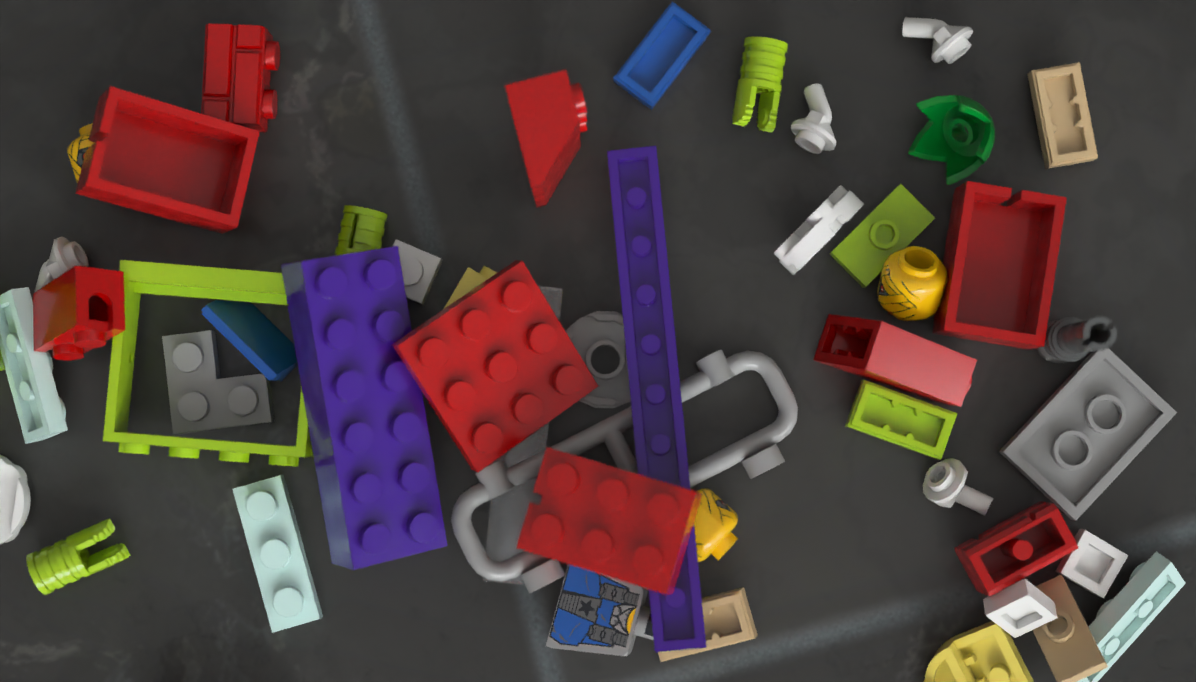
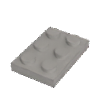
(1087, 432)

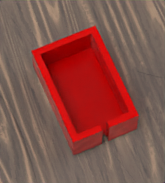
(167, 161)
(1000, 265)
(609, 521)

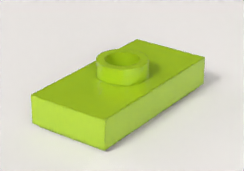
(880, 234)
(901, 419)

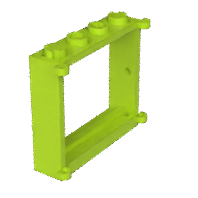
(192, 283)

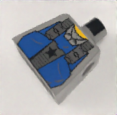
(599, 614)

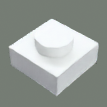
(418, 271)
(1092, 564)
(1020, 608)

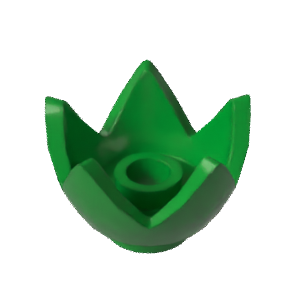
(946, 137)

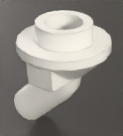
(948, 40)
(815, 131)
(62, 258)
(951, 487)

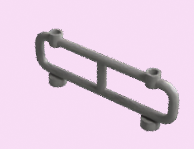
(756, 452)

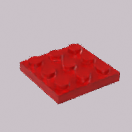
(496, 365)

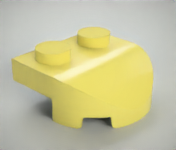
(978, 656)

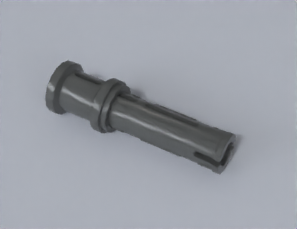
(1073, 338)

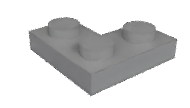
(201, 397)

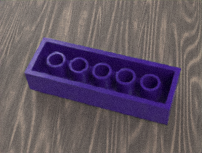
(363, 407)

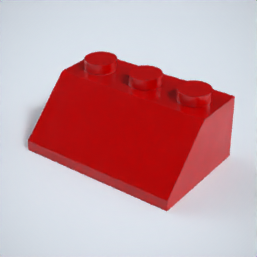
(548, 123)

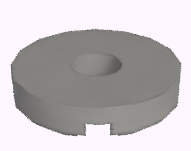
(599, 330)

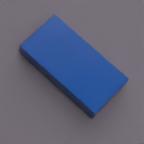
(661, 55)

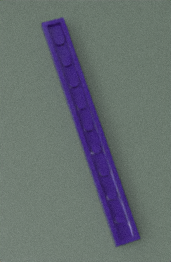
(654, 371)

